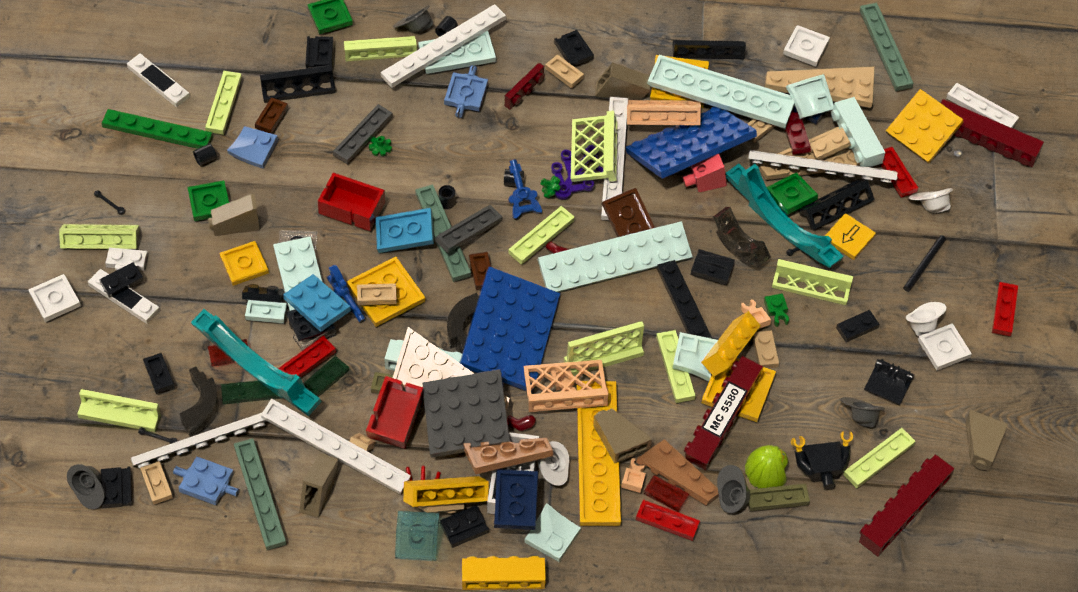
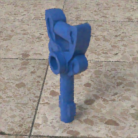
(522, 194)
(341, 289)

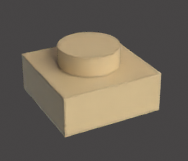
(363, 441)

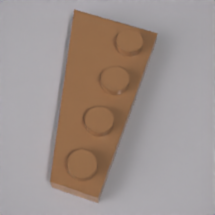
(507, 454)
(668, 462)

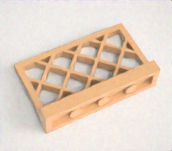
(663, 112)
(567, 397)

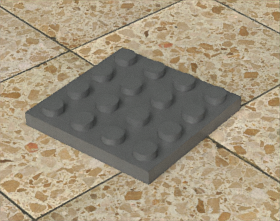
(465, 411)

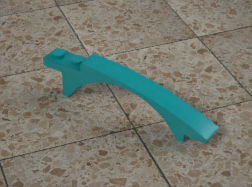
(752, 187)
(282, 384)

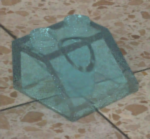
(417, 535)

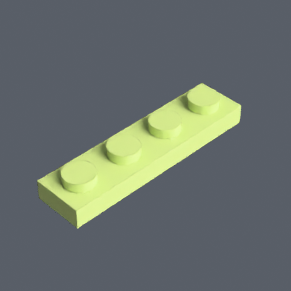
(223, 102)
(541, 235)
(678, 379)
(879, 458)

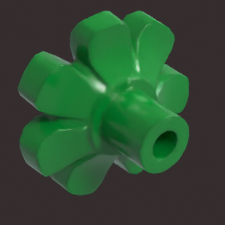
(380, 145)
(550, 186)

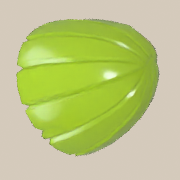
(766, 467)

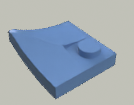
(253, 146)

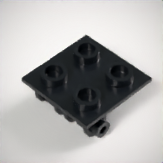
(302, 327)
(889, 381)

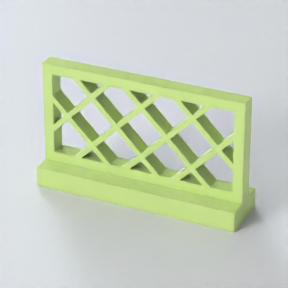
(609, 143)
(611, 353)

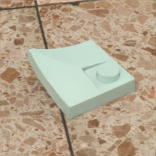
(811, 96)
(691, 352)
(552, 533)

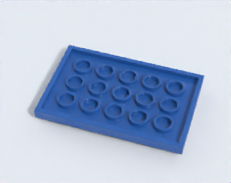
(689, 144)
(509, 327)

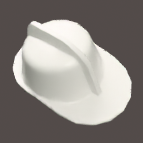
(934, 201)
(925, 317)
(556, 467)

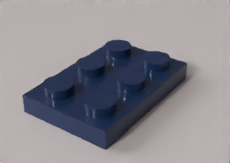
(516, 499)

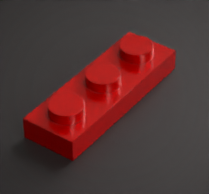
(904, 184)
(1005, 309)
(309, 358)
(667, 520)

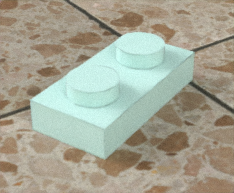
(266, 311)

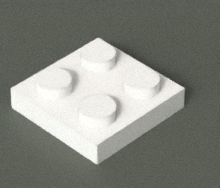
(806, 45)
(54, 298)
(944, 346)

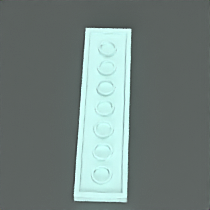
(721, 91)
(614, 257)

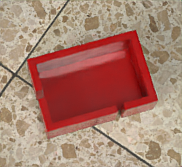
(351, 201)
(395, 412)

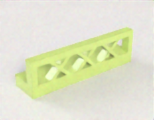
(379, 48)
(98, 236)
(813, 278)
(119, 410)

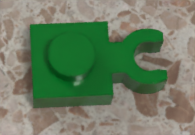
(777, 307)

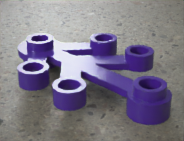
(567, 185)

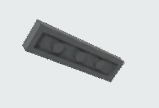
(362, 134)
(468, 228)

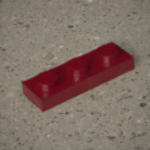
(524, 86)
(797, 135)

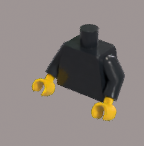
(823, 460)

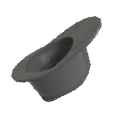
(417, 22)
(863, 412)
(86, 485)
(732, 489)

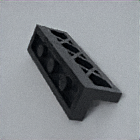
(708, 49)
(297, 80)
(832, 199)

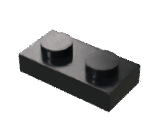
(121, 279)
(257, 293)
(857, 326)
(158, 373)

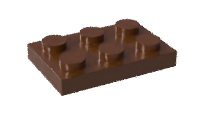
(627, 213)

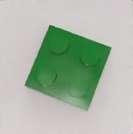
(329, 15)
(792, 193)
(206, 198)

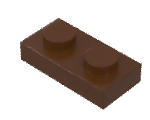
(271, 115)
(479, 264)

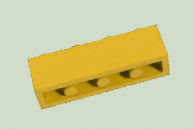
(730, 343)
(445, 491)
(503, 573)

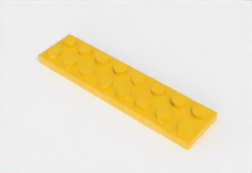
(597, 472)

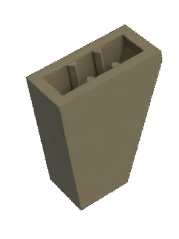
(622, 83)
(235, 217)
(620, 436)
(983, 438)
(318, 484)

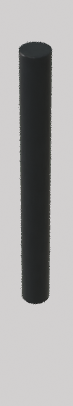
(924, 263)

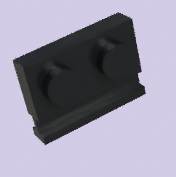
(574, 48)
(319, 51)
(712, 267)
(117, 487)
(464, 526)

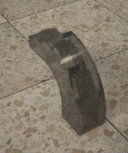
(738, 242)
(459, 319)
(205, 410)

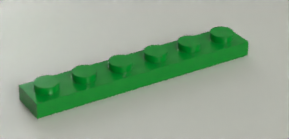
(156, 129)

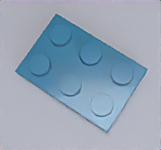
(404, 230)
(317, 302)

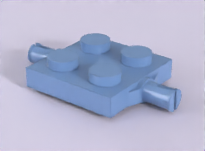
(466, 91)
(206, 480)

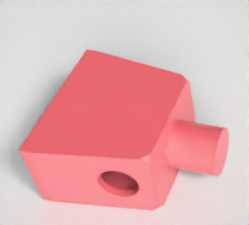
(707, 174)

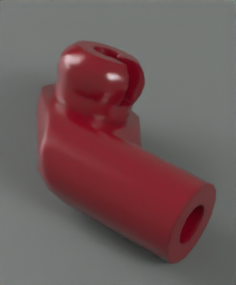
(553, 248)
(523, 423)

